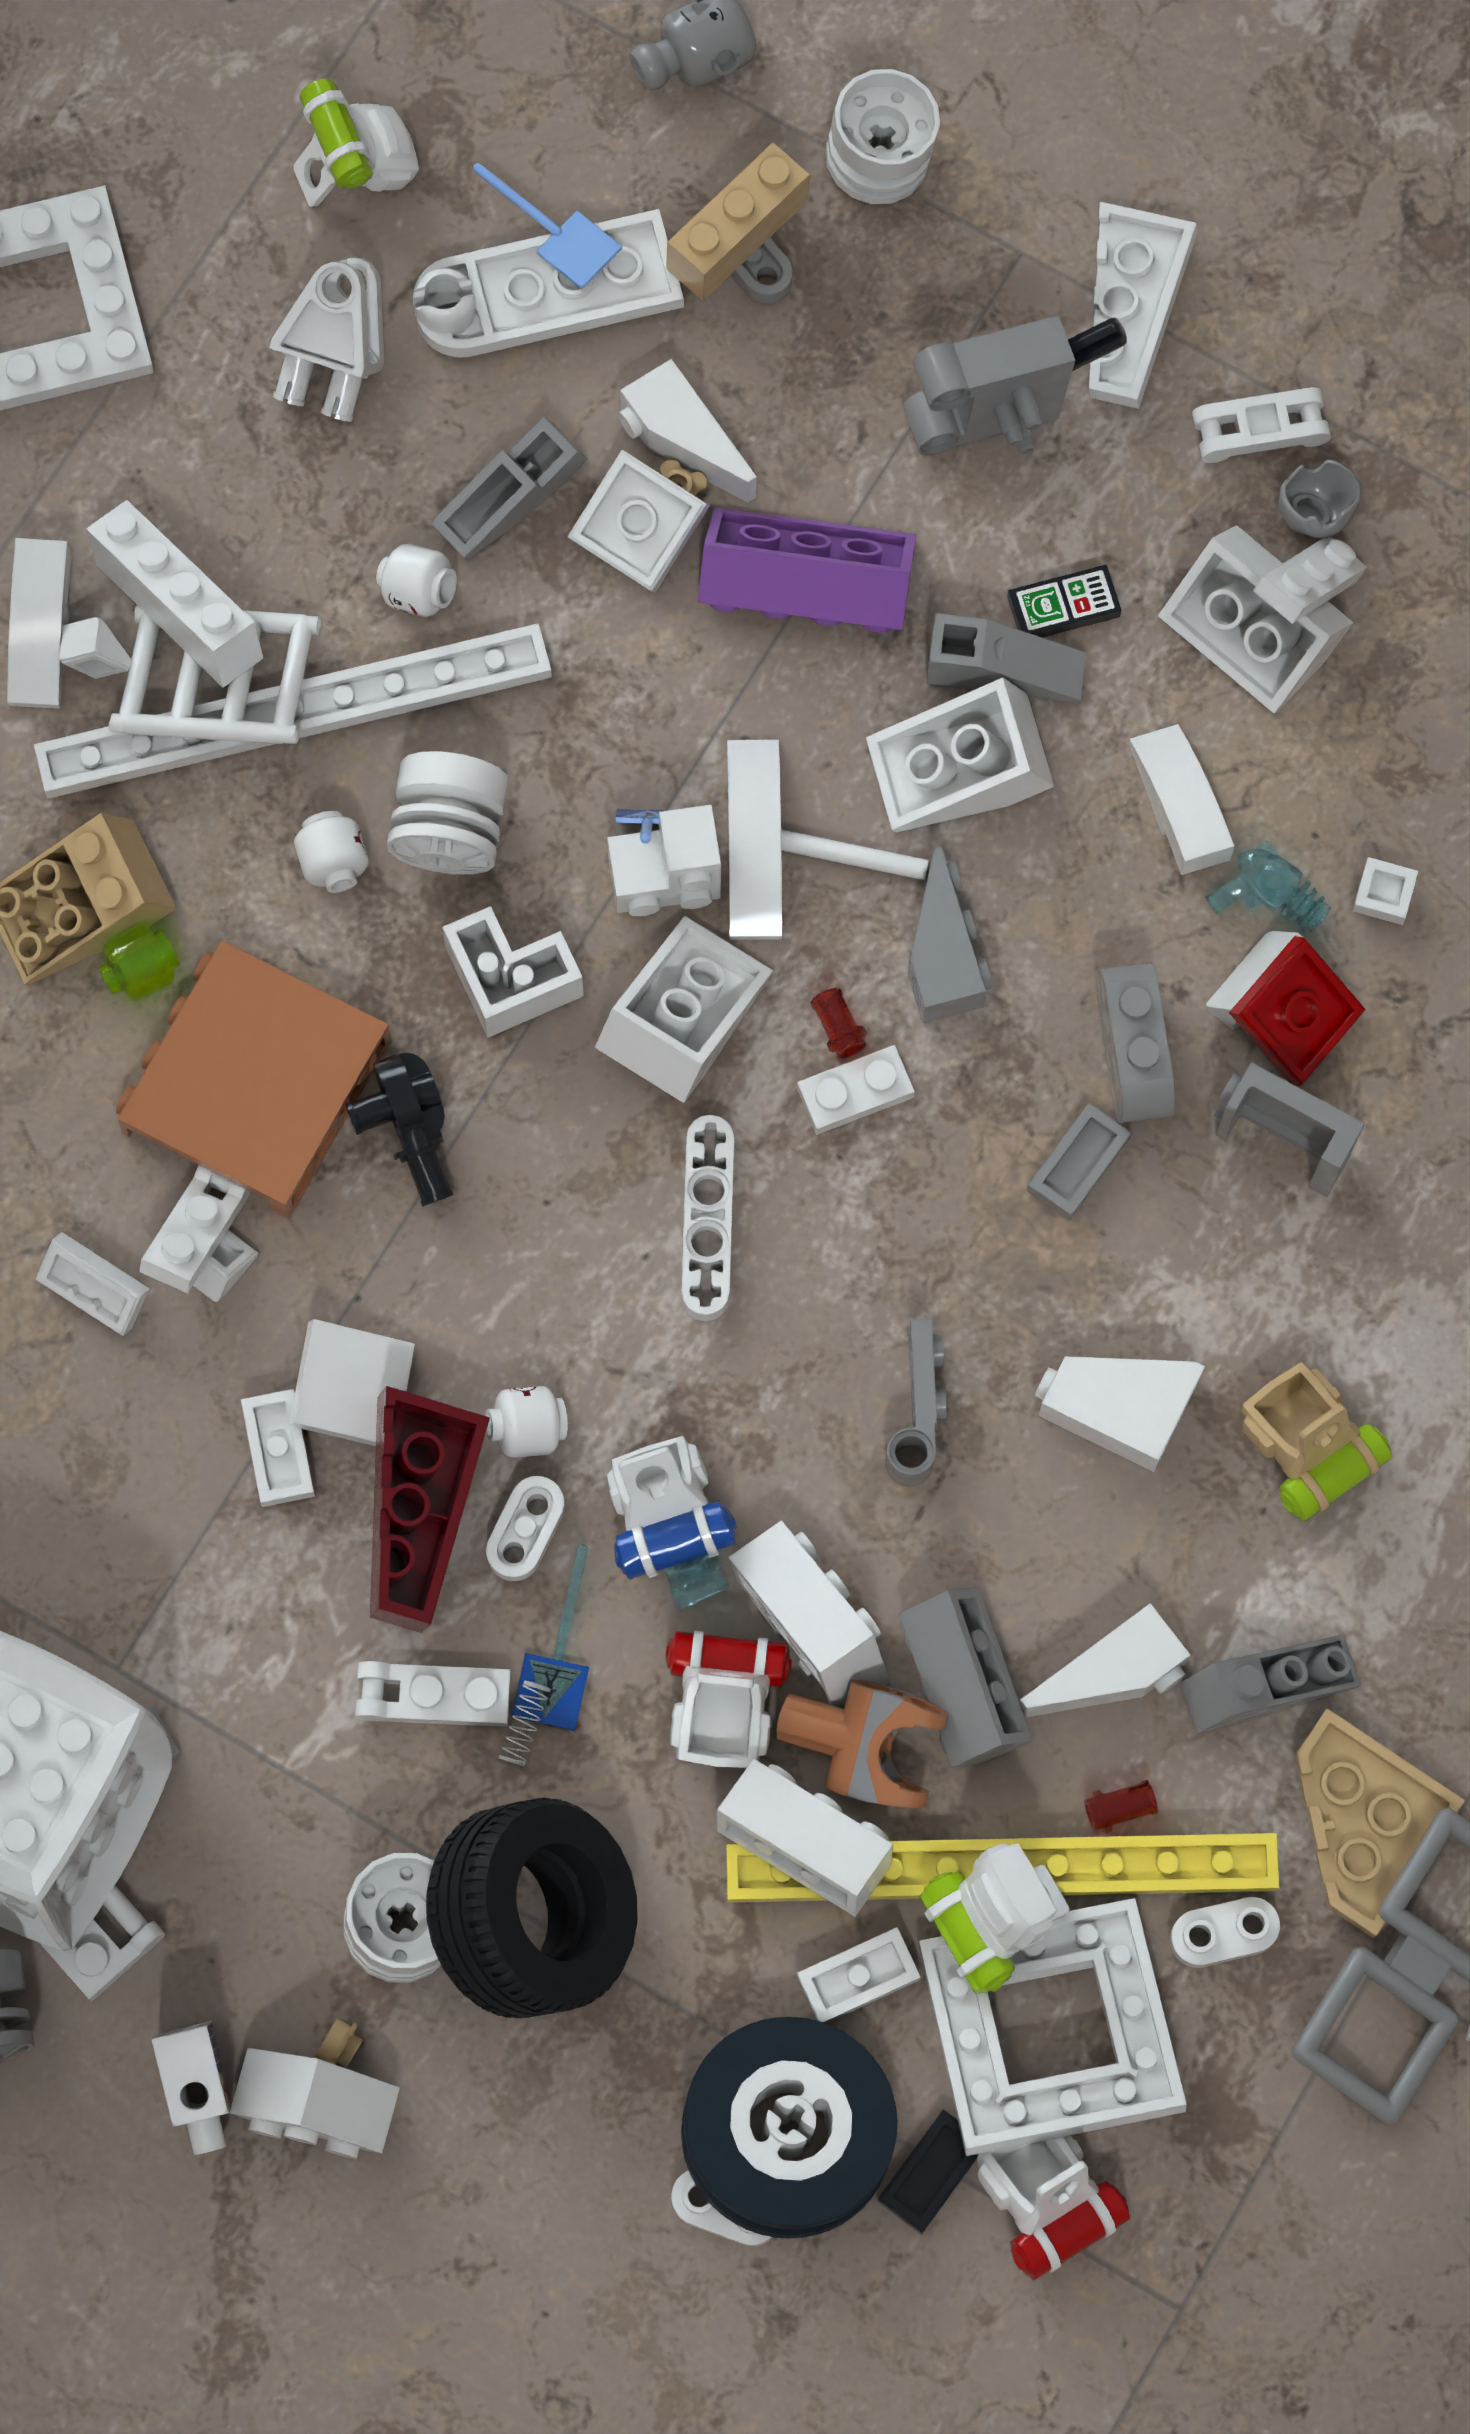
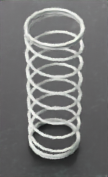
(530, 1684)

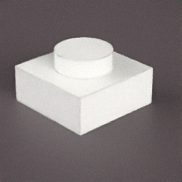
(1385, 891)

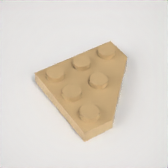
(1363, 1815)

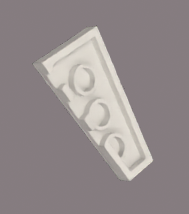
(1137, 283)

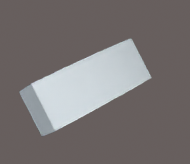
(37, 622)
(1182, 799)

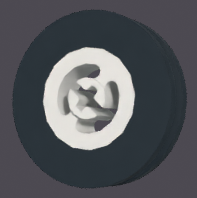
(747, 2176)

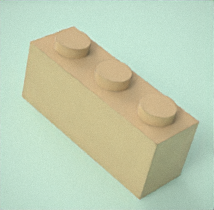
(737, 221)

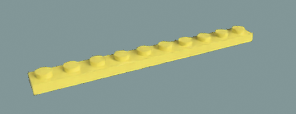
(1075, 1864)

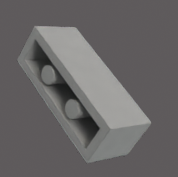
(965, 1676)

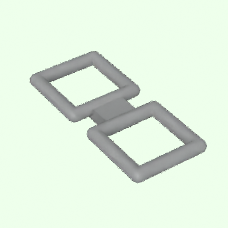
(1408, 1972)

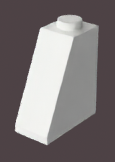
(1120, 1402)

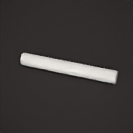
(854, 855)

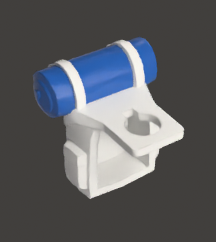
(665, 1509)

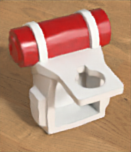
(724, 1696)
(1051, 2201)

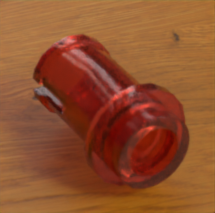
(839, 1024)
(1120, 1806)

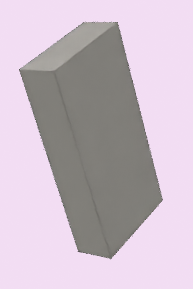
(1079, 1161)

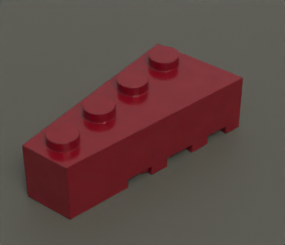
(420, 1492)

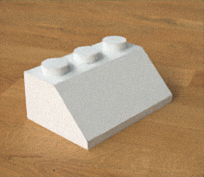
(1240, 630)

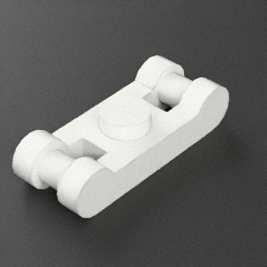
(1261, 424)

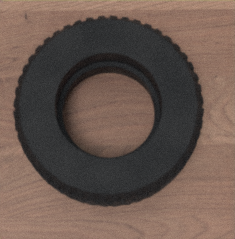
(477, 1918)

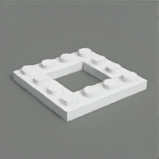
(116, 340)
(1135, 2089)

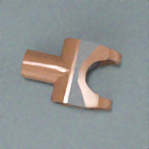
(861, 1739)

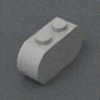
(1135, 1042)

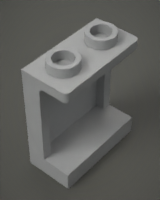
(1294, 1118)

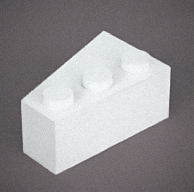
(810, 1611)

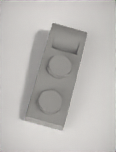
(927, 1405)

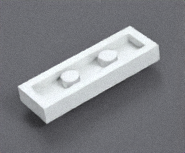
(1310, 578)

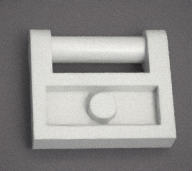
(96, 1959)

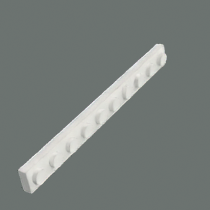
(323, 706)

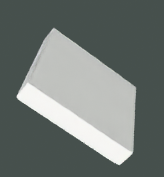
(638, 521)
(343, 1377)

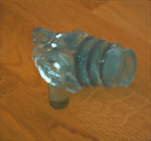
(1270, 881)

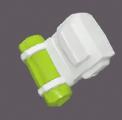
(355, 142)
(993, 1913)

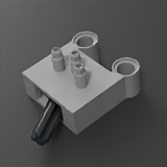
(1000, 382)

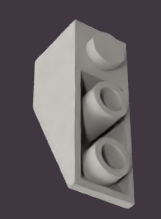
(979, 651)
(942, 960)
(1268, 1683)

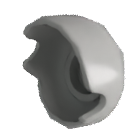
(1319, 499)

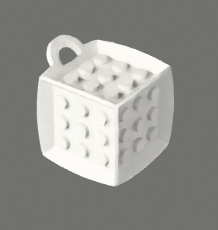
(74, 1791)

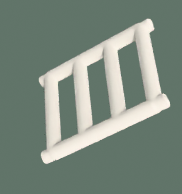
(231, 725)

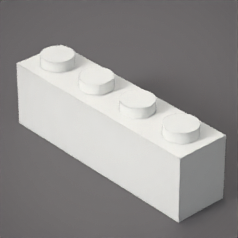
(175, 593)

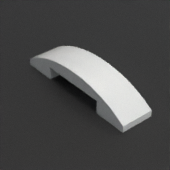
(754, 840)

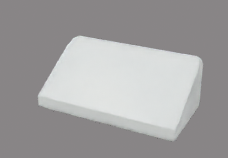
(1246, 974)

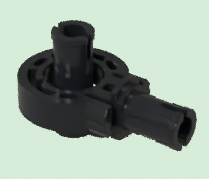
(416, 1110)

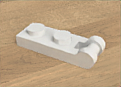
(193, 1230)
(434, 1694)

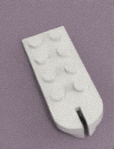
(517, 298)

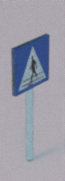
(563, 1678)

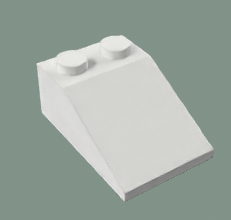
(960, 758)
(682, 1009)

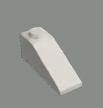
(681, 428)
(1117, 1668)

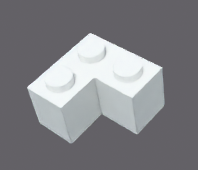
(672, 869)
(508, 984)
(314, 2102)

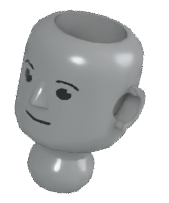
(697, 44)

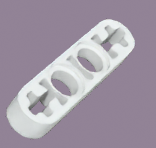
(704, 1217)

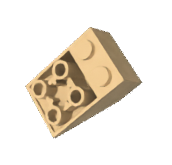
(80, 897)

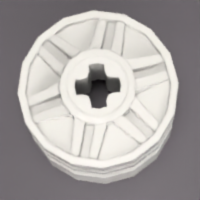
(882, 136)
(447, 812)
(387, 1888)

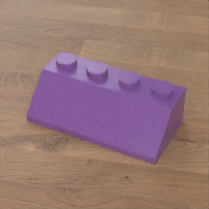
(806, 569)

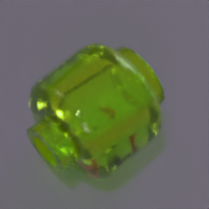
(138, 963)

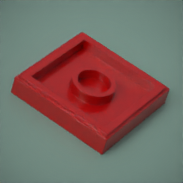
(1297, 1011)

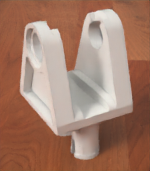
(335, 333)

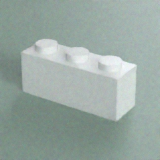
(805, 1836)

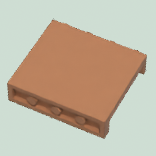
(254, 1075)

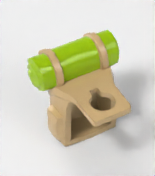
(1309, 1434)

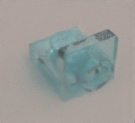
(696, 1580)

